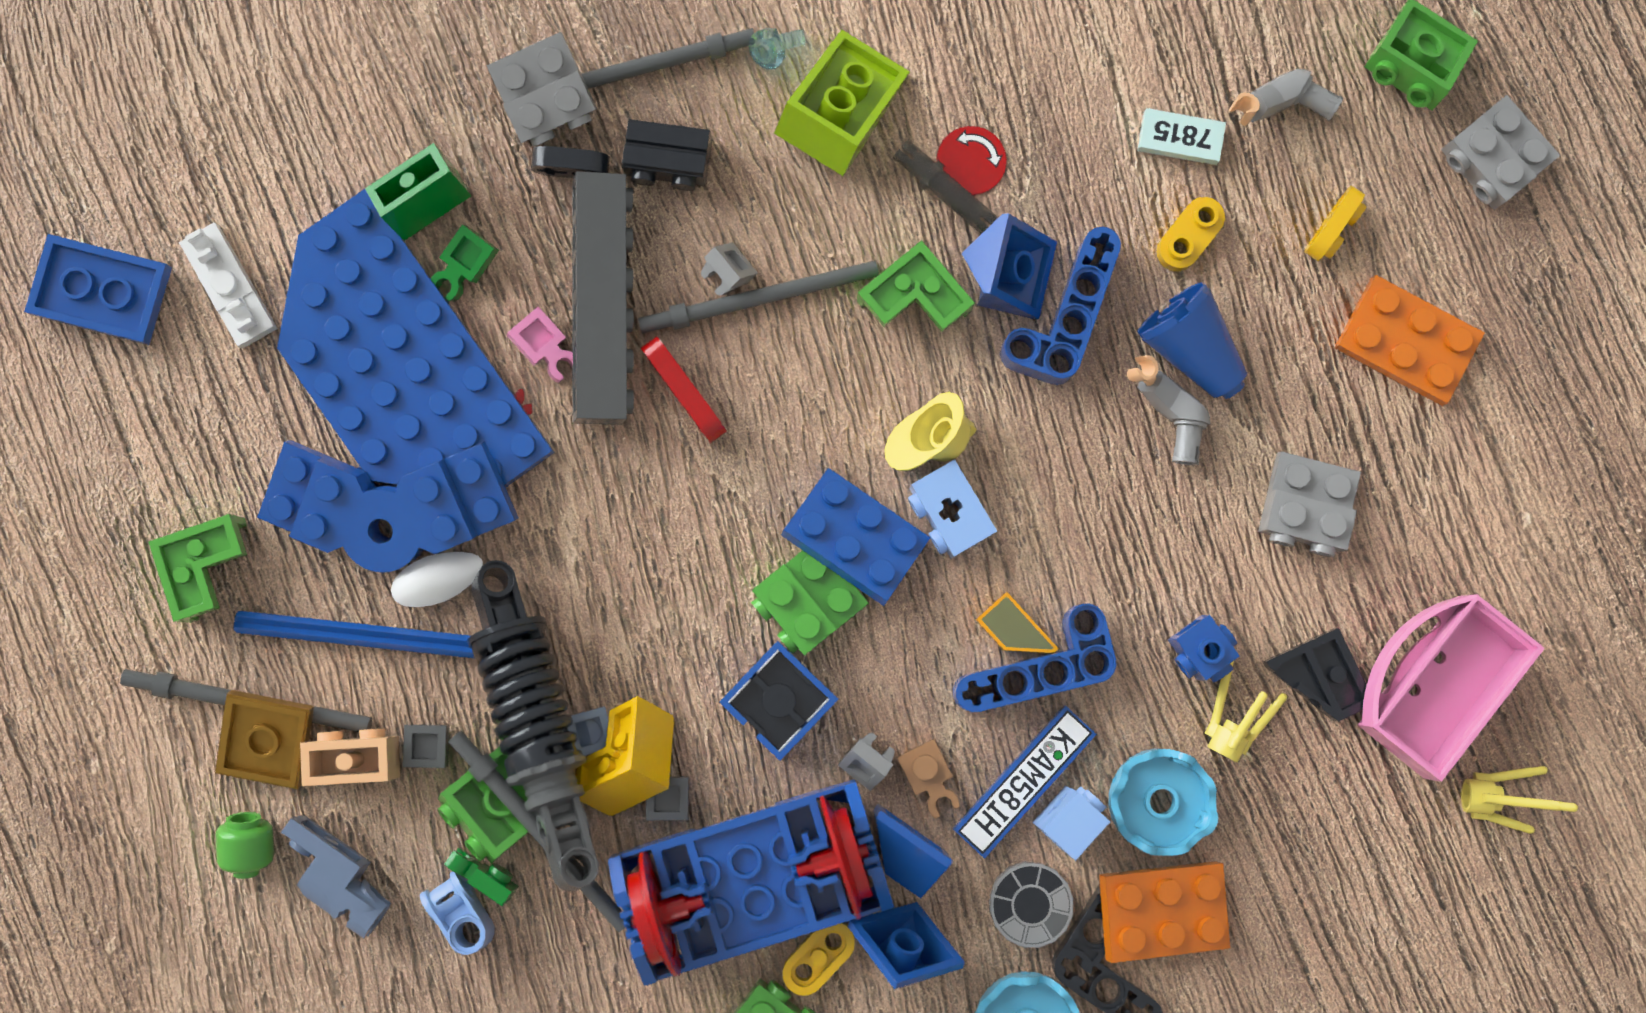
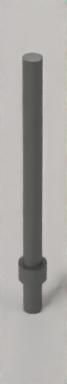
(714, 47)
(682, 315)
(168, 685)
(484, 768)

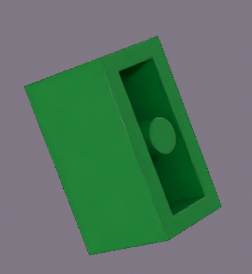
(418, 192)

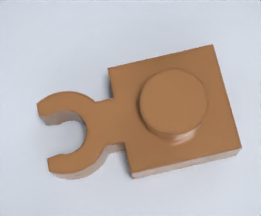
(926, 772)

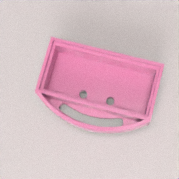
(1454, 698)

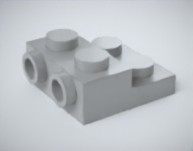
(542, 89)
(1499, 153)
(1310, 504)

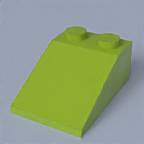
(840, 102)

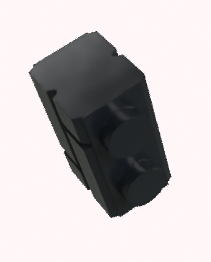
(667, 154)

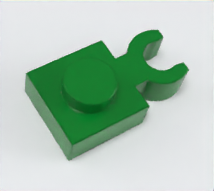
(466, 258)
(490, 880)

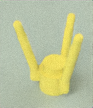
(1234, 739)
(1483, 797)

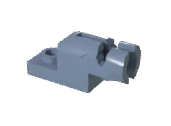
(335, 875)

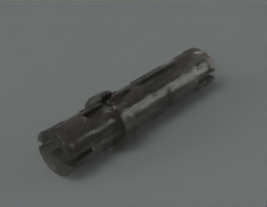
(944, 186)

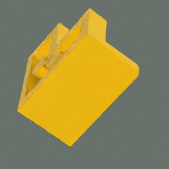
(634, 760)

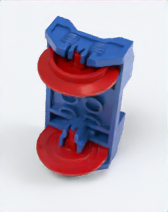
(748, 882)

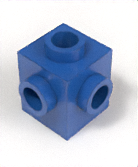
(1190, 646)

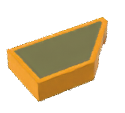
(1014, 628)

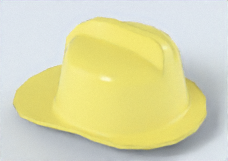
(933, 432)

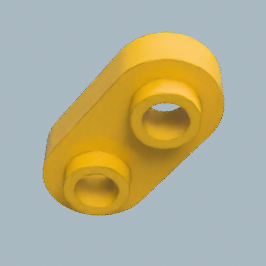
(1345, 211)
(1192, 233)
(820, 957)

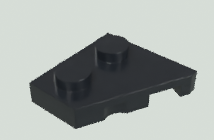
(1322, 674)

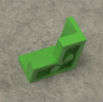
(921, 279)
(185, 559)

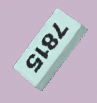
(1181, 136)

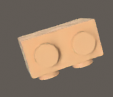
(352, 760)

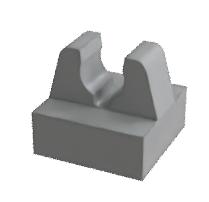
(730, 266)
(866, 763)

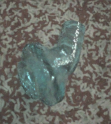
(769, 47)

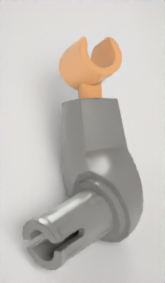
(1284, 91)
(1175, 405)

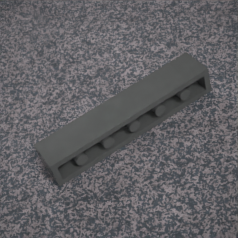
(599, 299)

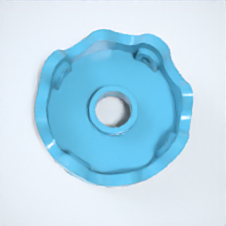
(1192, 807)
(1026, 994)

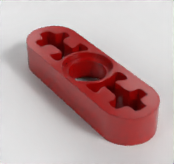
(683, 389)

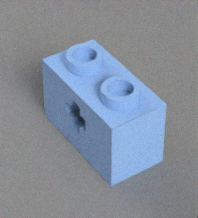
(971, 521)
(1072, 820)

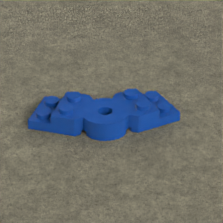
(429, 509)

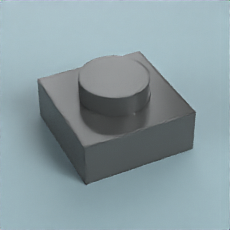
(426, 746)
(672, 803)

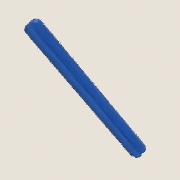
(352, 634)

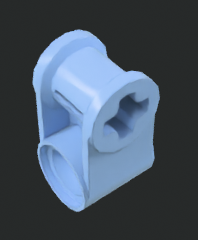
(456, 911)

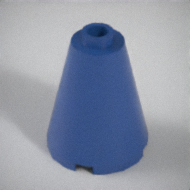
(1197, 341)

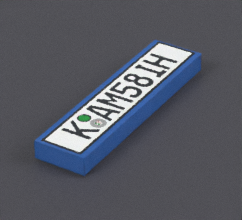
(1024, 781)

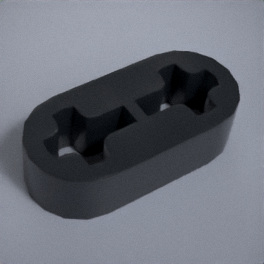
(566, 161)

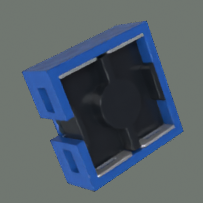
(779, 700)

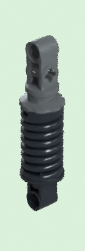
(528, 722)

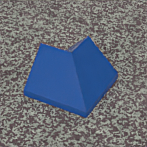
(1011, 266)
(908, 854)
(906, 945)

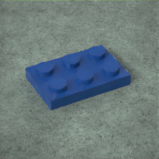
(98, 289)
(855, 536)

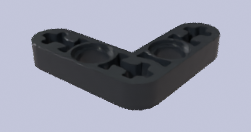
(1089, 956)

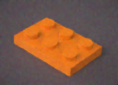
(1409, 340)
(1164, 911)

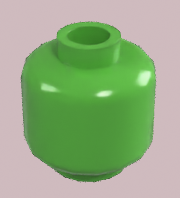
(244, 844)

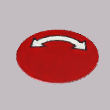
(973, 158)

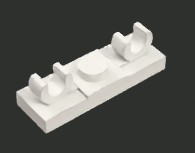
(228, 285)

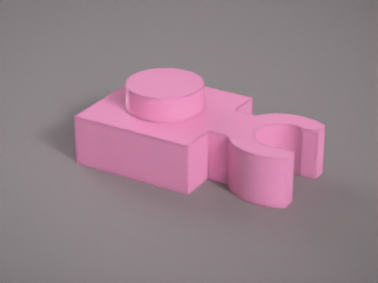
(538, 340)

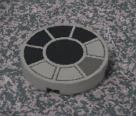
(1031, 904)

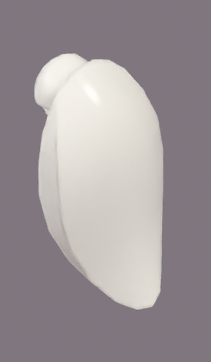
(435, 578)

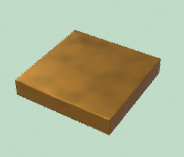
(263, 739)

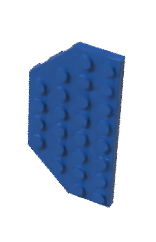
(393, 355)

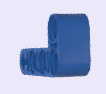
(1071, 305)
(1033, 669)

